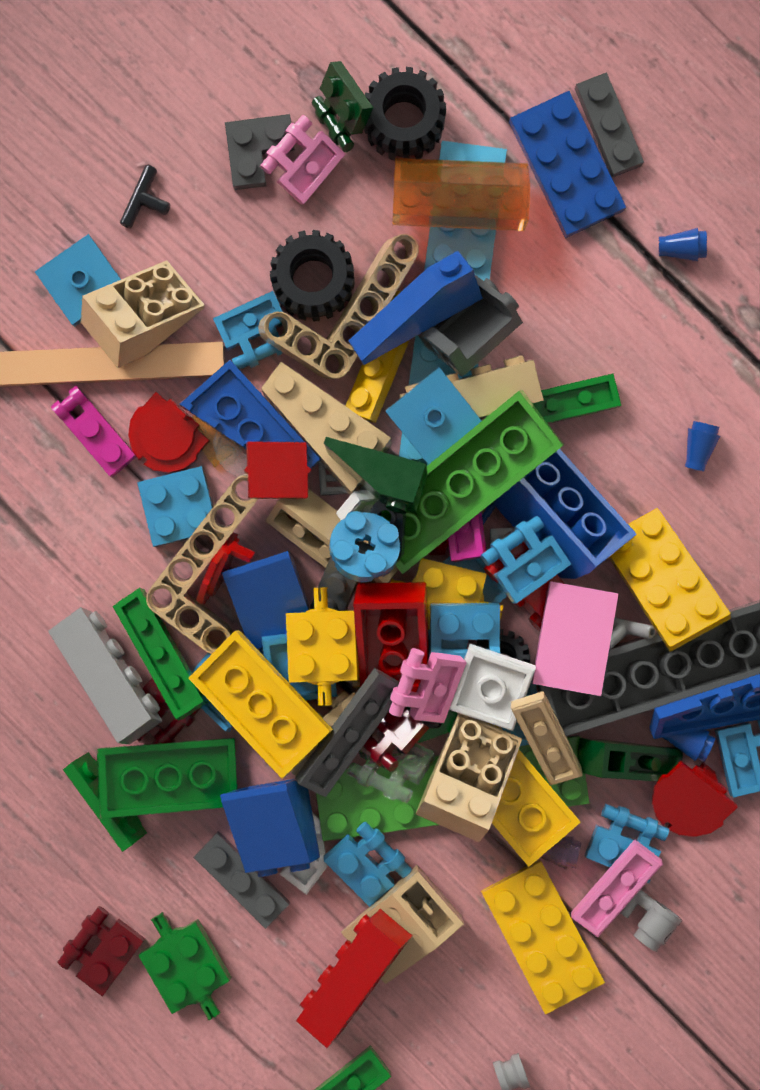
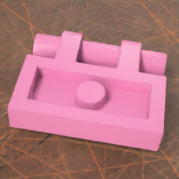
(311, 165)
(436, 688)

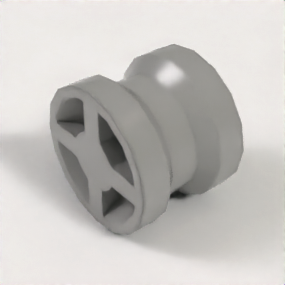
(511, 1073)

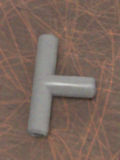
(623, 627)

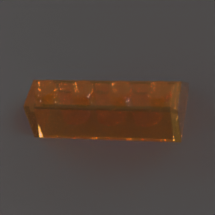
(461, 194)

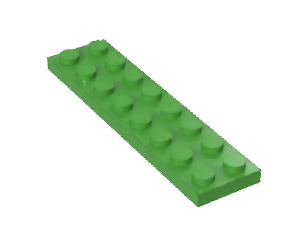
(352, 804)

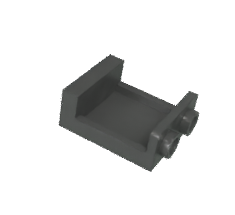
(474, 331)

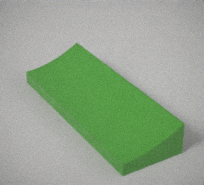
(476, 474)

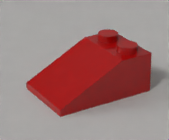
(388, 625)

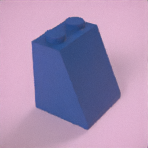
(264, 595)
(272, 826)

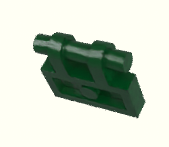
(346, 101)

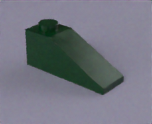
(388, 477)
(626, 759)

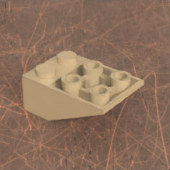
(139, 312)
(469, 777)
(421, 911)

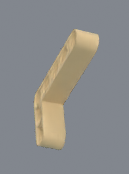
(351, 316)
(199, 560)

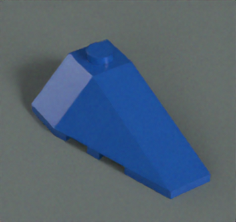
(425, 302)

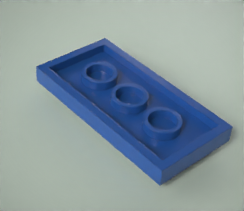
(567, 164)

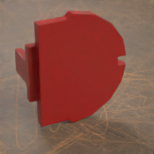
(165, 435)
(221, 563)
(691, 800)

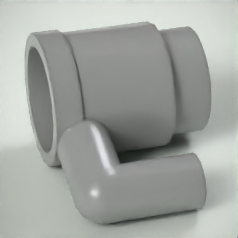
(657, 922)

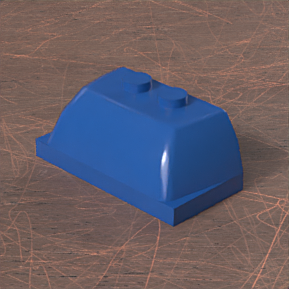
(571, 512)

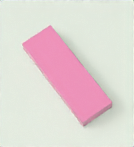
(616, 888)

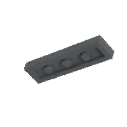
(348, 734)

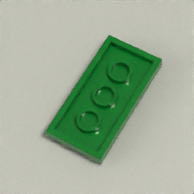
(165, 777)

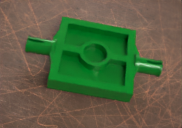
(185, 966)

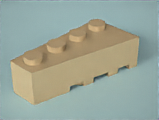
(319, 416)

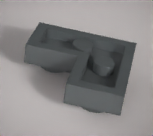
(247, 144)

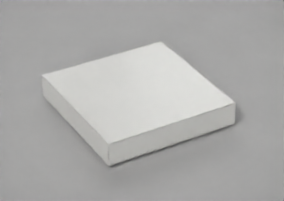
(490, 685)

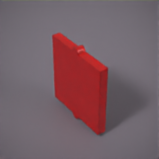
(277, 470)

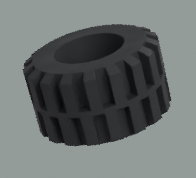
(411, 89)
(307, 249)

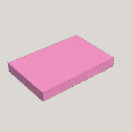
(575, 638)

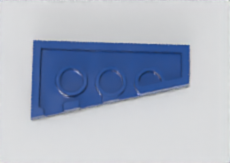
(240, 411)
(711, 709)

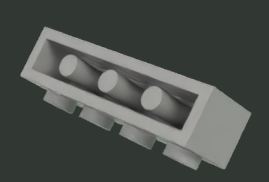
(106, 676)

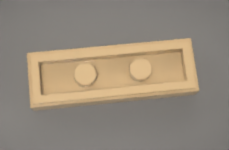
(546, 738)

